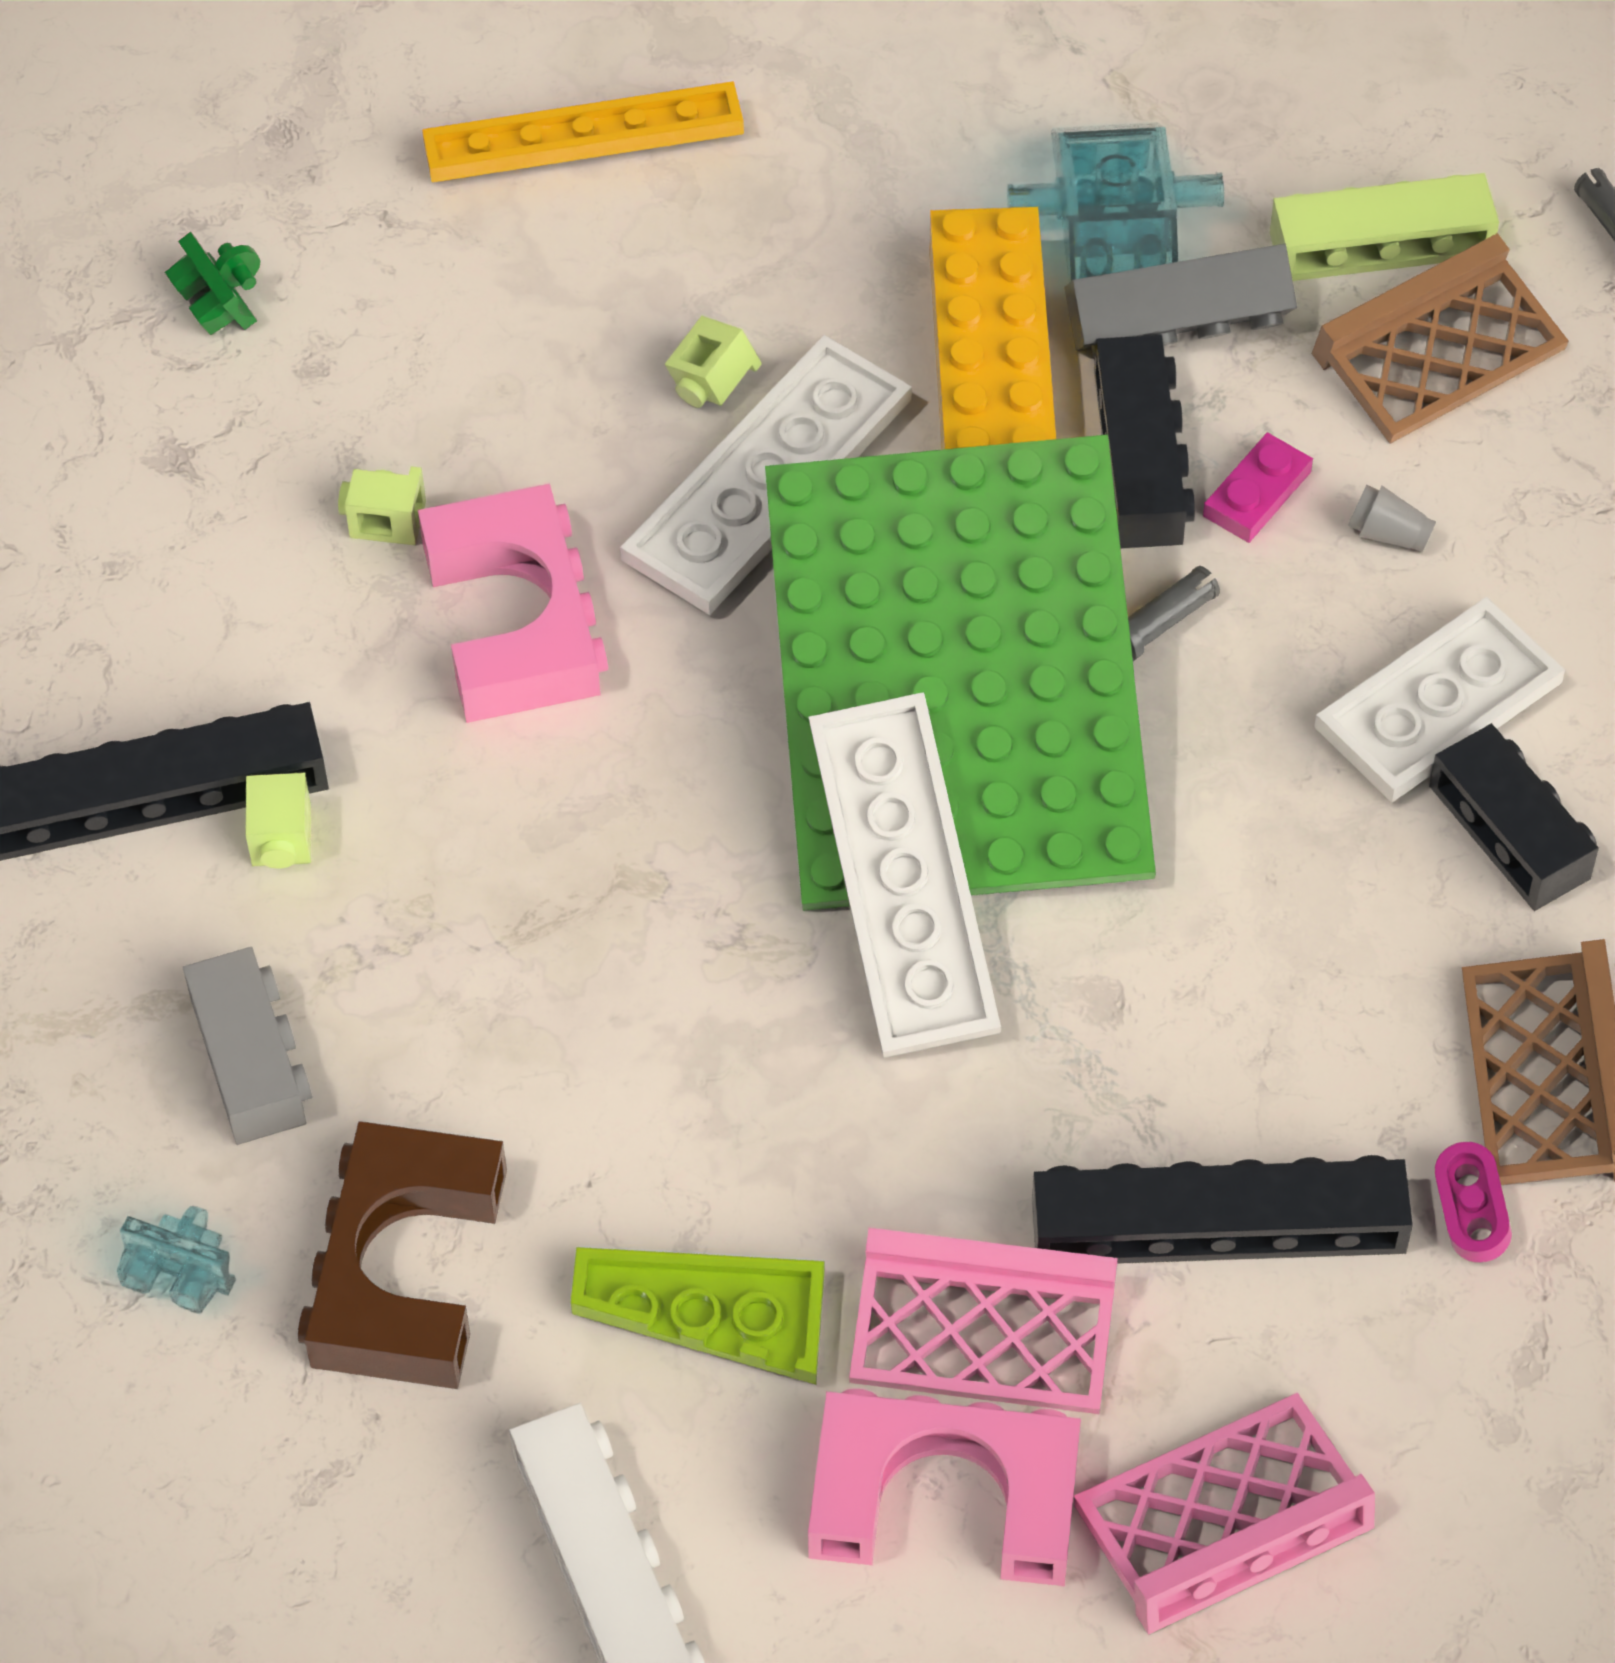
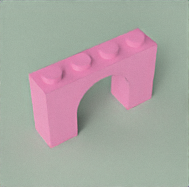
(525, 538)
(874, 1437)

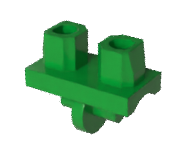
(232, 269)

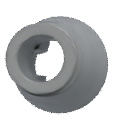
(1390, 520)

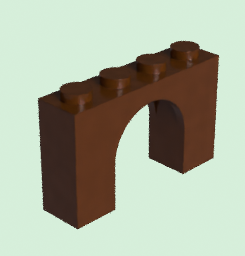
(386, 1179)

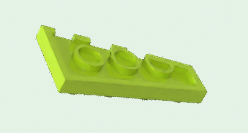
(716, 1304)

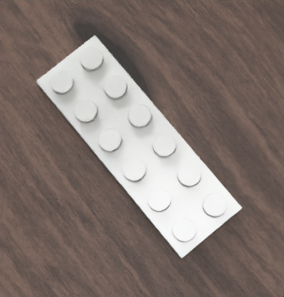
(719, 516)
(904, 875)

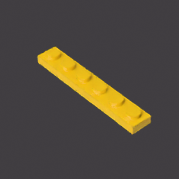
(583, 131)

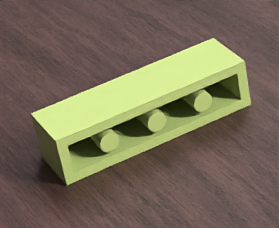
(1383, 225)

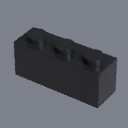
(1514, 816)

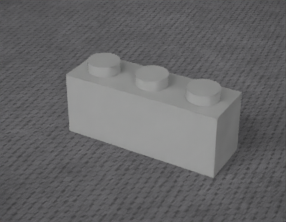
(248, 1044)

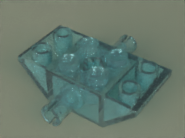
(1116, 197)

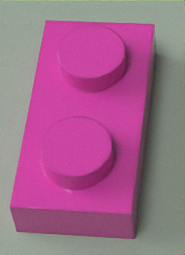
(1257, 487)

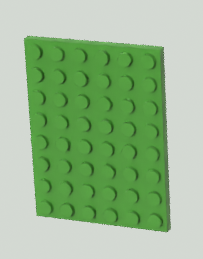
(1003, 603)

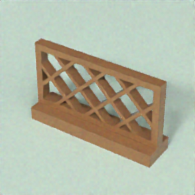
(1425, 297)
(1596, 1025)

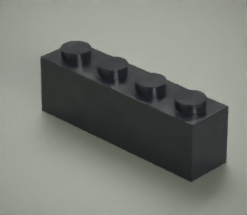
(1141, 428)

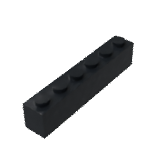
(153, 779)
(1225, 1210)

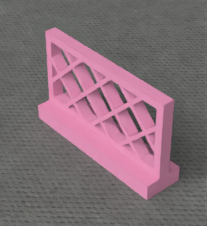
(989, 1268)
(1242, 1557)

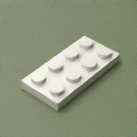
(1436, 694)

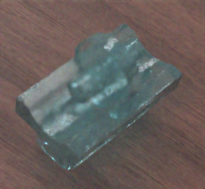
(178, 1249)

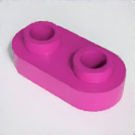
(1473, 1205)

